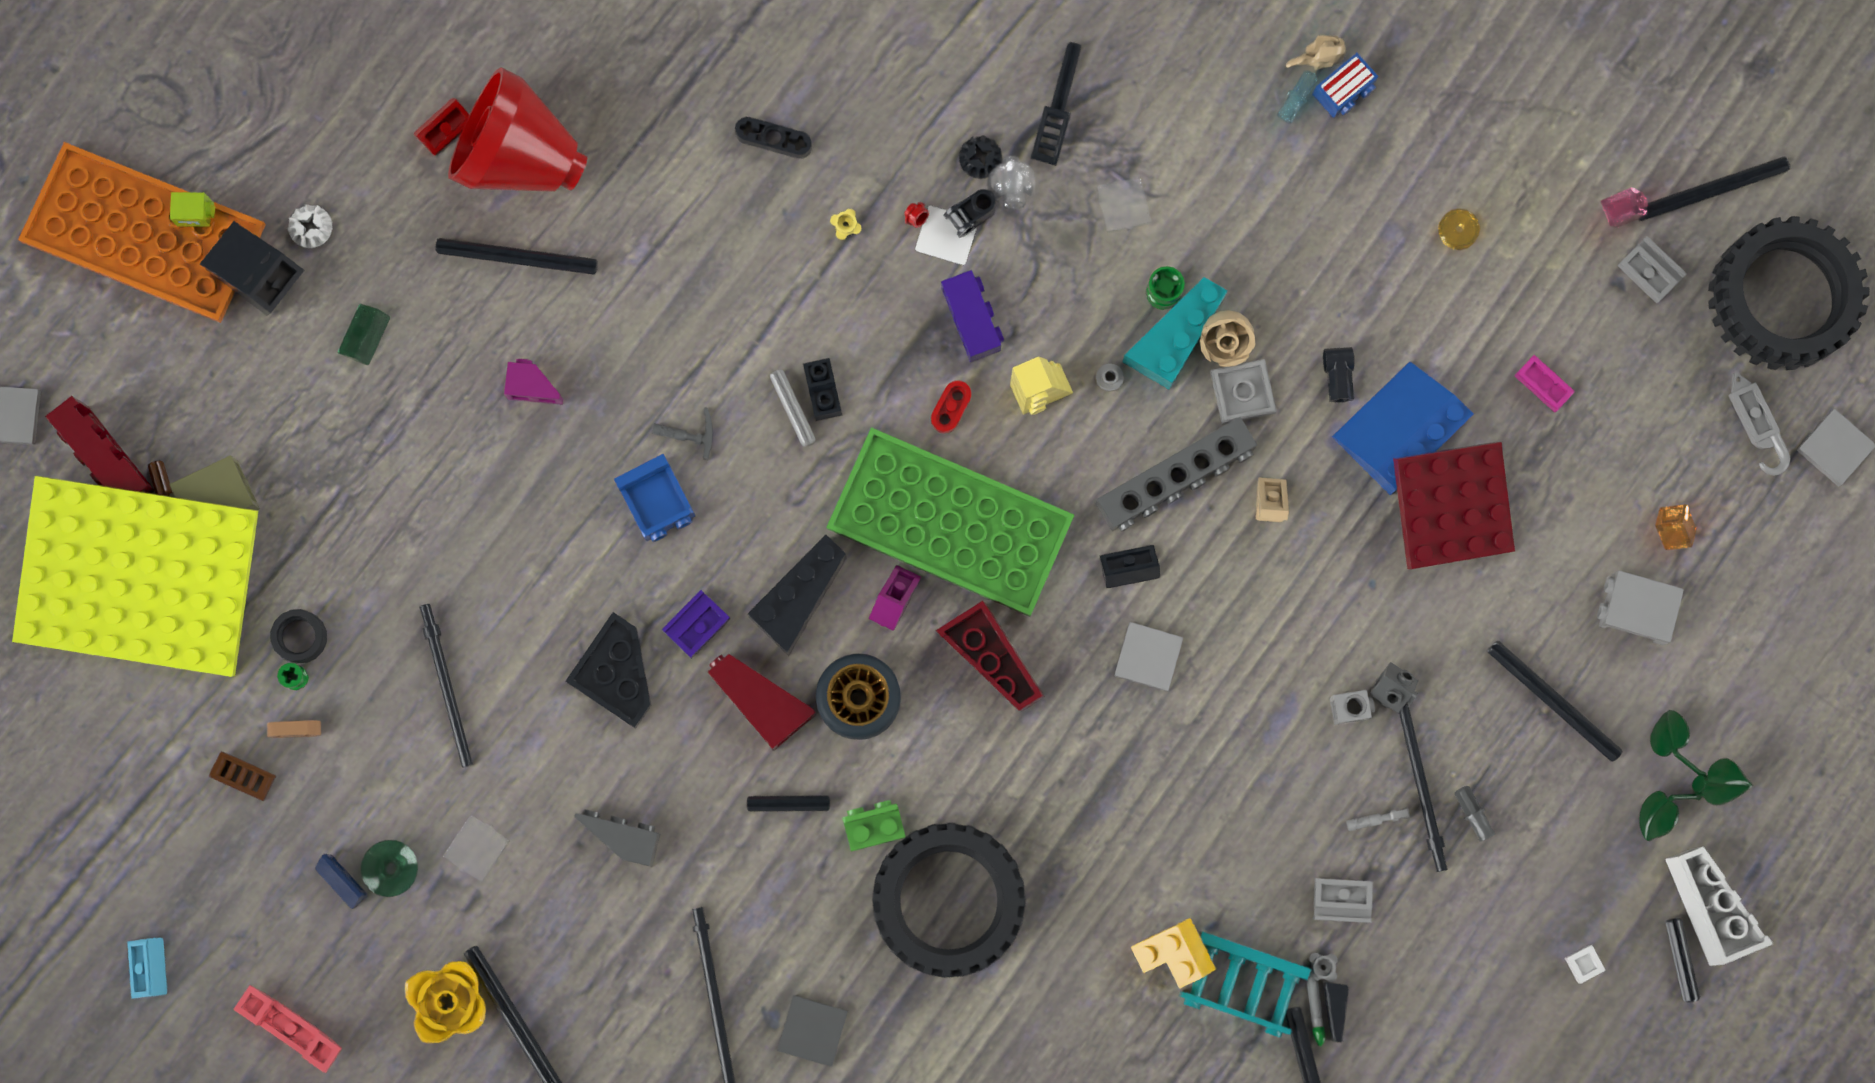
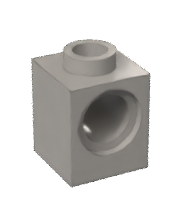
(1339, 707)

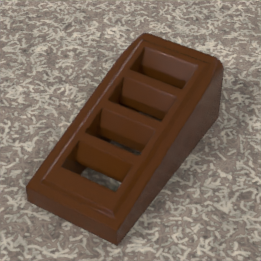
(220, 764)

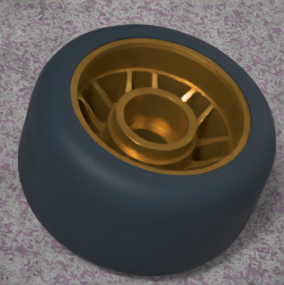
(854, 674)

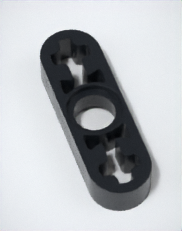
(752, 138)

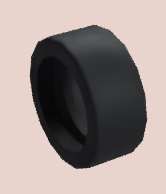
(277, 630)

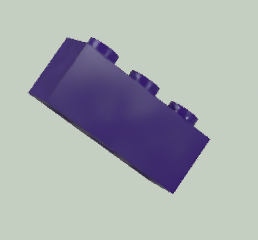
(972, 315)

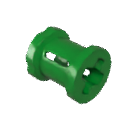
(288, 668)

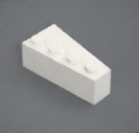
(1714, 909)

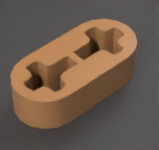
(292, 729)

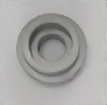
(1109, 385)

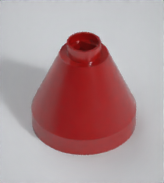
(514, 142)

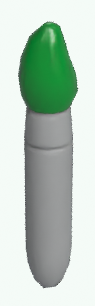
(1316, 1011)

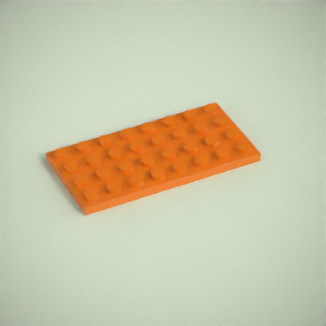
(123, 230)

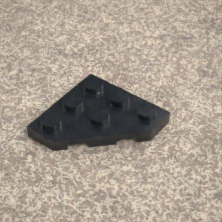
(615, 671)

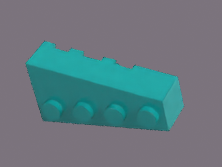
(1171, 341)

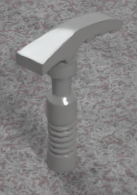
(1377, 819)

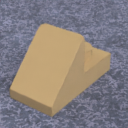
(1272, 500)

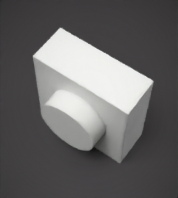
(1585, 964)

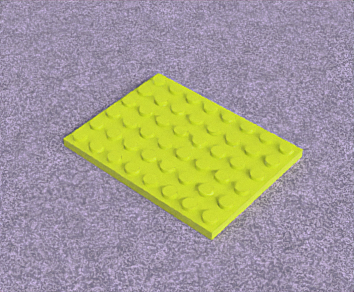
(135, 576)

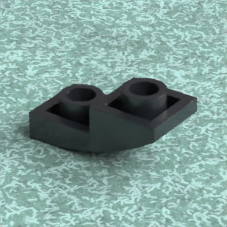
(822, 389)

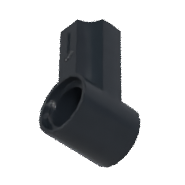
(1339, 365)

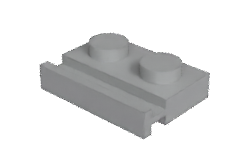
(1651, 269)
(1343, 900)

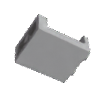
(1640, 606)

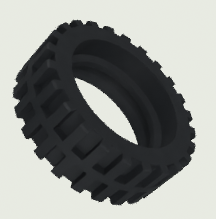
(1827, 254)
(1008, 885)

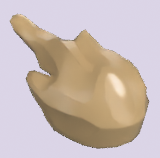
(1323, 52)

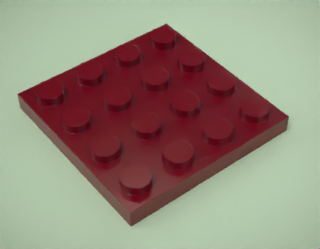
(1454, 505)

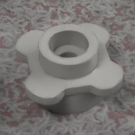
(1329, 961)

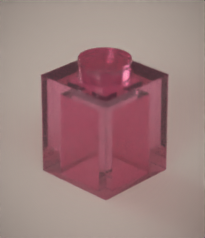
(1624, 207)

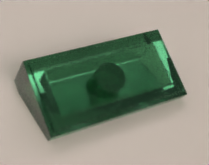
(364, 334)

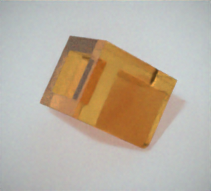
(1675, 527)

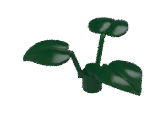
(1718, 786)

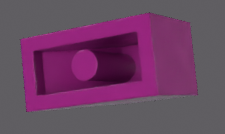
(529, 384)
(894, 597)

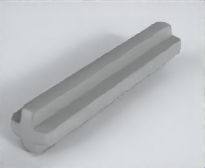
(792, 407)

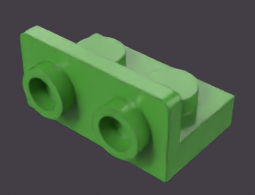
(873, 826)

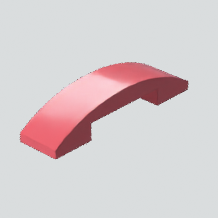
(288, 1027)

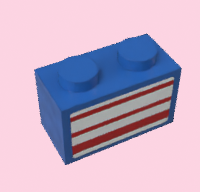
(1345, 86)

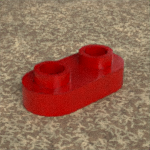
(949, 407)

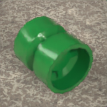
(1165, 287)

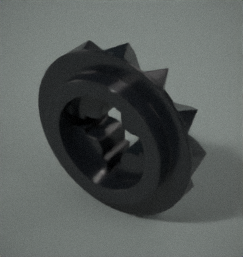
(974, 167)

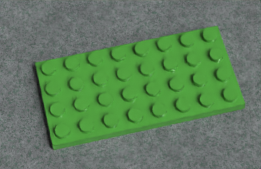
(950, 522)

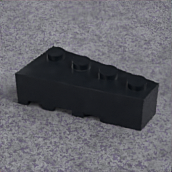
(795, 598)

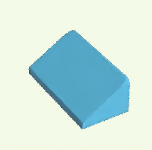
(147, 967)

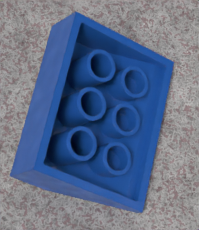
(1401, 420)

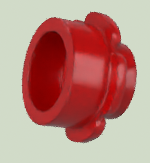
(916, 214)

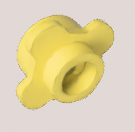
(845, 216)

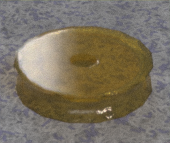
(1453, 238)

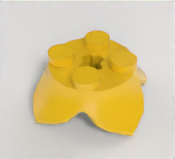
(425, 994)

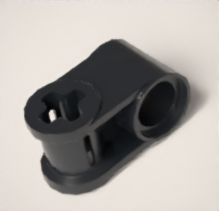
(970, 213)

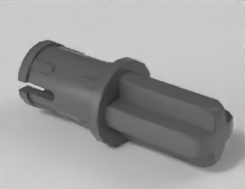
(1474, 813)

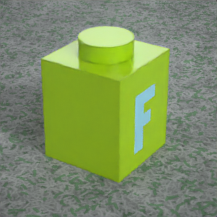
(191, 209)

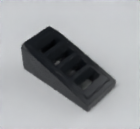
(1059, 138)
(1336, 1005)

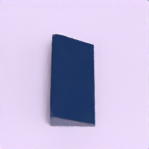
(340, 880)

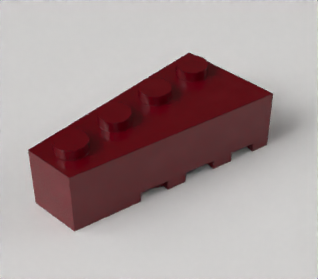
(96, 447)
(987, 648)

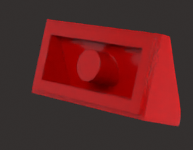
(442, 126)

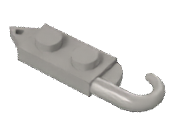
(1758, 421)

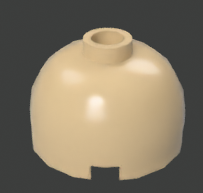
(1227, 338)

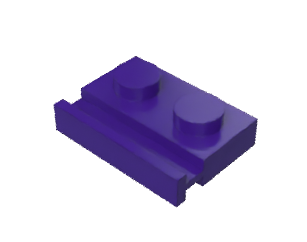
(696, 624)

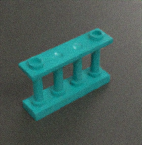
(1265, 966)

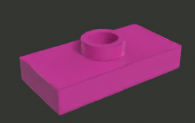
(1544, 383)

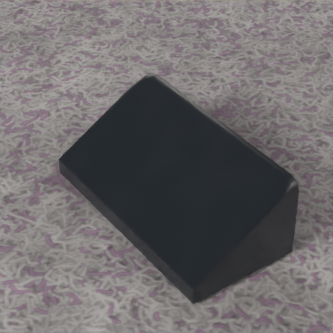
(1130, 566)

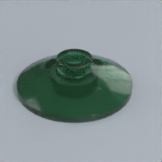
(375, 868)

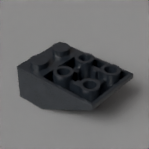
(252, 268)

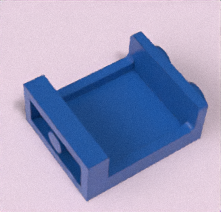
(655, 498)

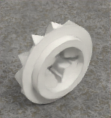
(313, 237)

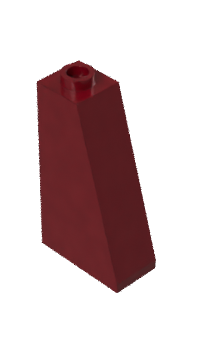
(763, 703)

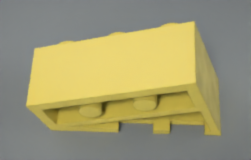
(1038, 384)

